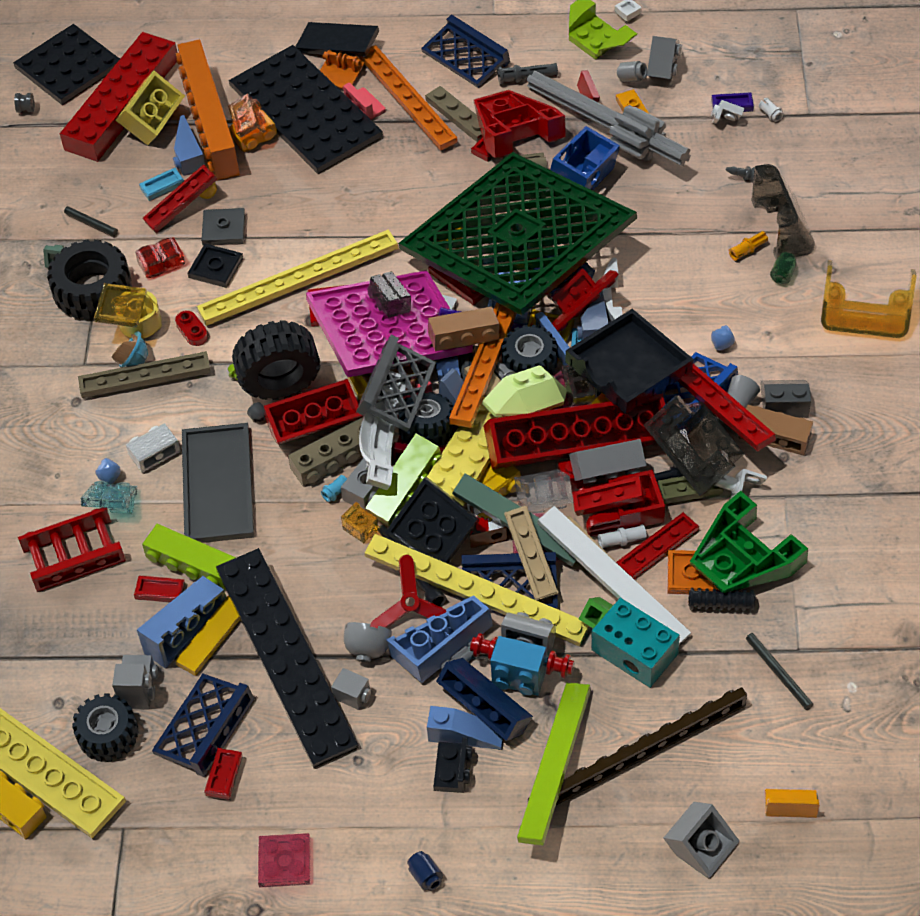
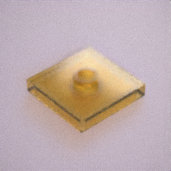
(120, 305)

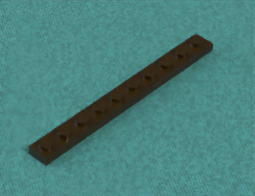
(652, 743)

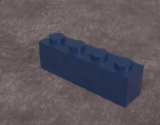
(484, 699)

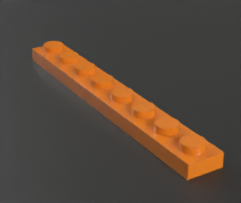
(409, 99)
(481, 372)

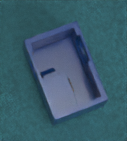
(587, 158)

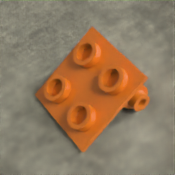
(341, 68)

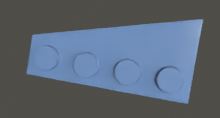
(180, 621)
(432, 643)

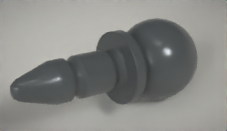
(747, 173)

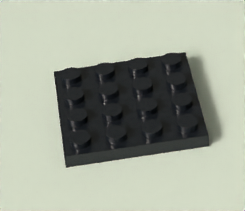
(67, 64)

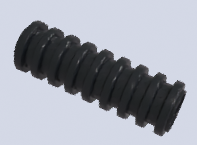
(721, 600)

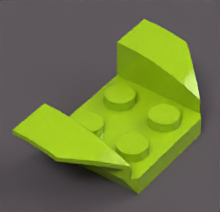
(593, 33)

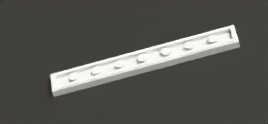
(606, 569)

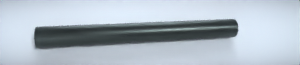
(779, 671)

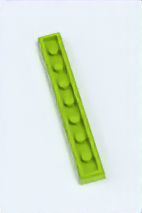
(554, 764)

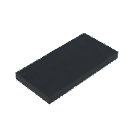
(339, 38)

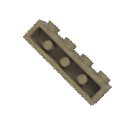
(326, 454)

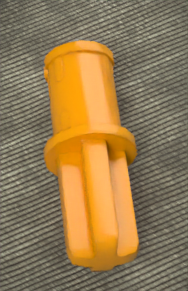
(747, 245)

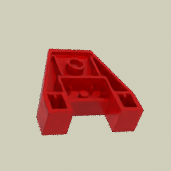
(512, 117)

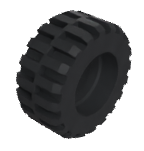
(80, 261)
(276, 360)

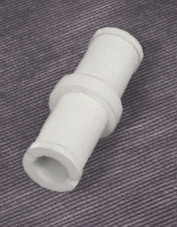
(622, 536)

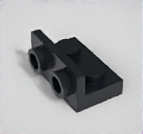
(451, 766)

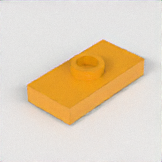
(630, 98)

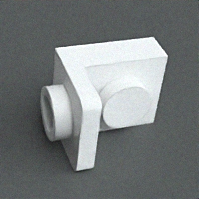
(729, 111)

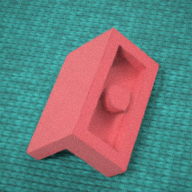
(364, 100)

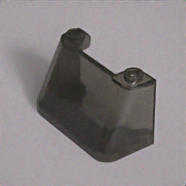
(776, 196)

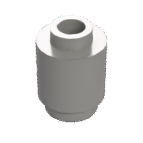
(632, 71)

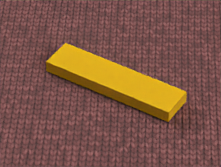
(209, 638)

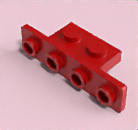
(577, 293)

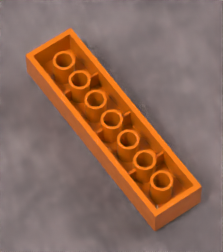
(207, 110)

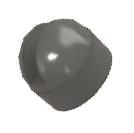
(256, 412)

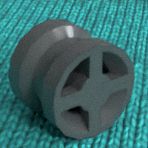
(24, 102)

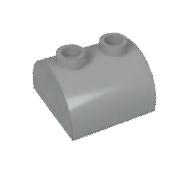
(529, 630)

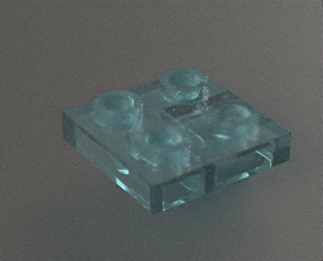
(117, 497)

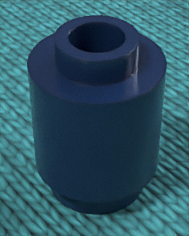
(425, 871)

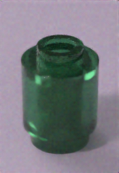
(783, 268)

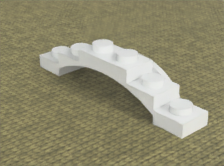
(376, 441)

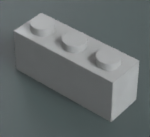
(608, 461)

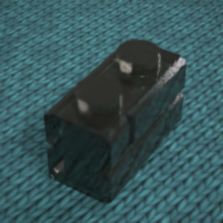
(389, 294)

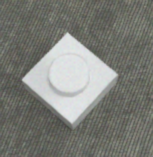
(628, 9)

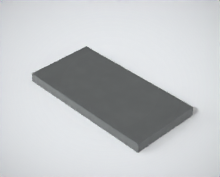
(217, 483)

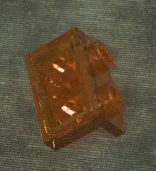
(246, 115)

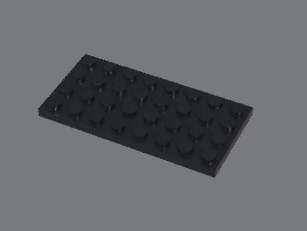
(307, 109)

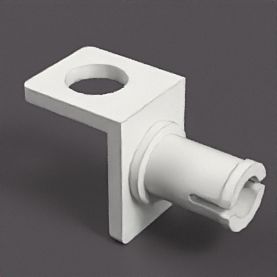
(736, 484)

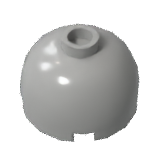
(366, 641)

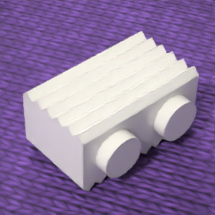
(153, 447)

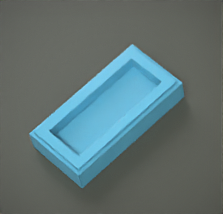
(161, 184)

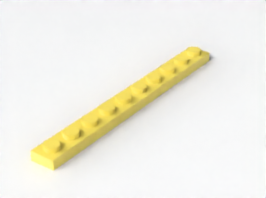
(297, 277)
(466, 585)

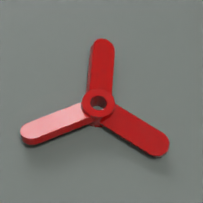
(409, 589)

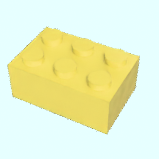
(150, 108)

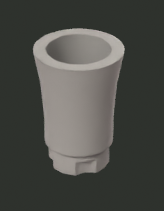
(743, 390)

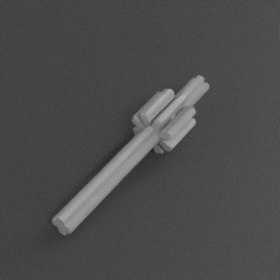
(633, 130)

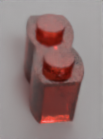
(160, 257)

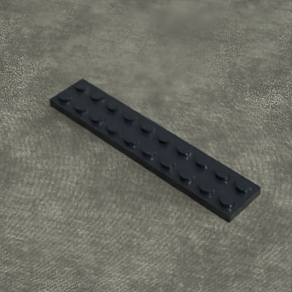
(287, 658)

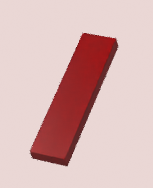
(179, 198)
(657, 545)

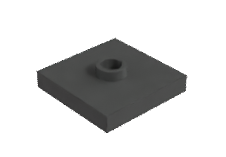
(223, 226)

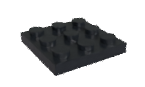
(432, 522)

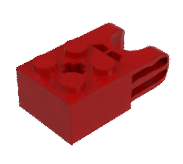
(631, 515)

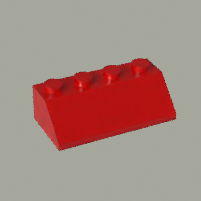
(311, 411)

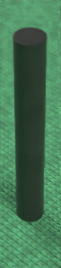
(91, 221)

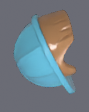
(131, 352)

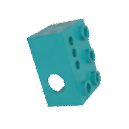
(635, 637)

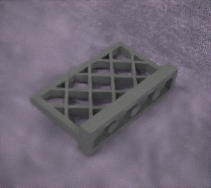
(382, 371)

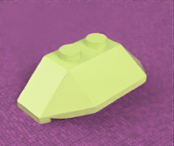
(525, 393)

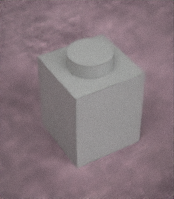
(351, 689)

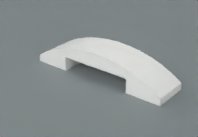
(612, 312)

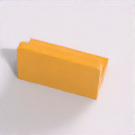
(791, 803)

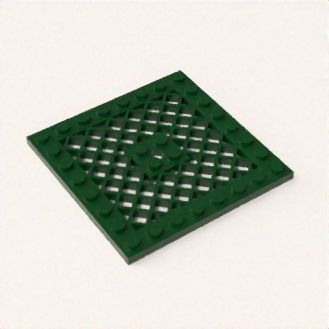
(528, 232)

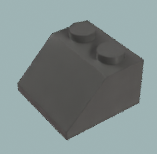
(786, 396)

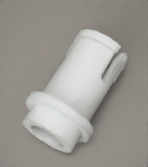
(774, 113)

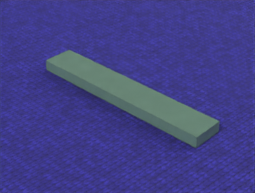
(496, 505)

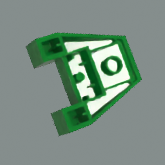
(738, 559)

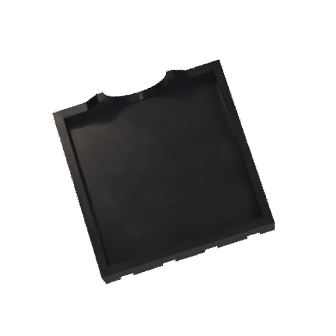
(629, 360)

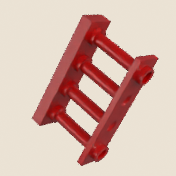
(77, 566)

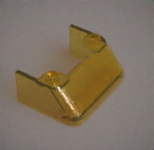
(863, 317)

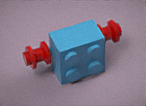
(520, 664)

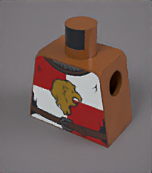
(487, 529)

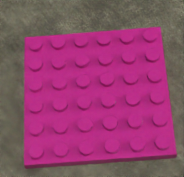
(360, 330)

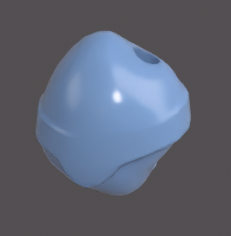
(722, 338)
(108, 471)

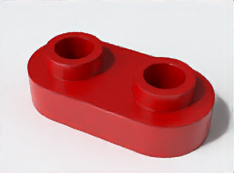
(188, 325)

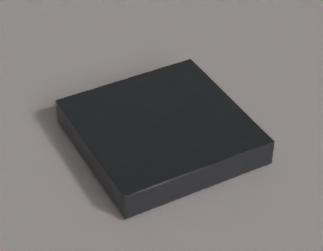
(215, 265)

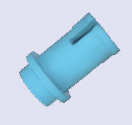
(332, 490)

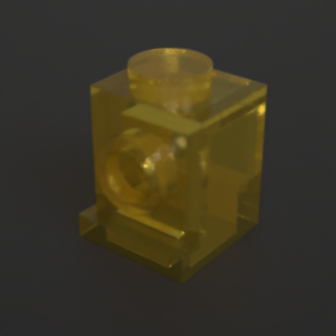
(359, 523)

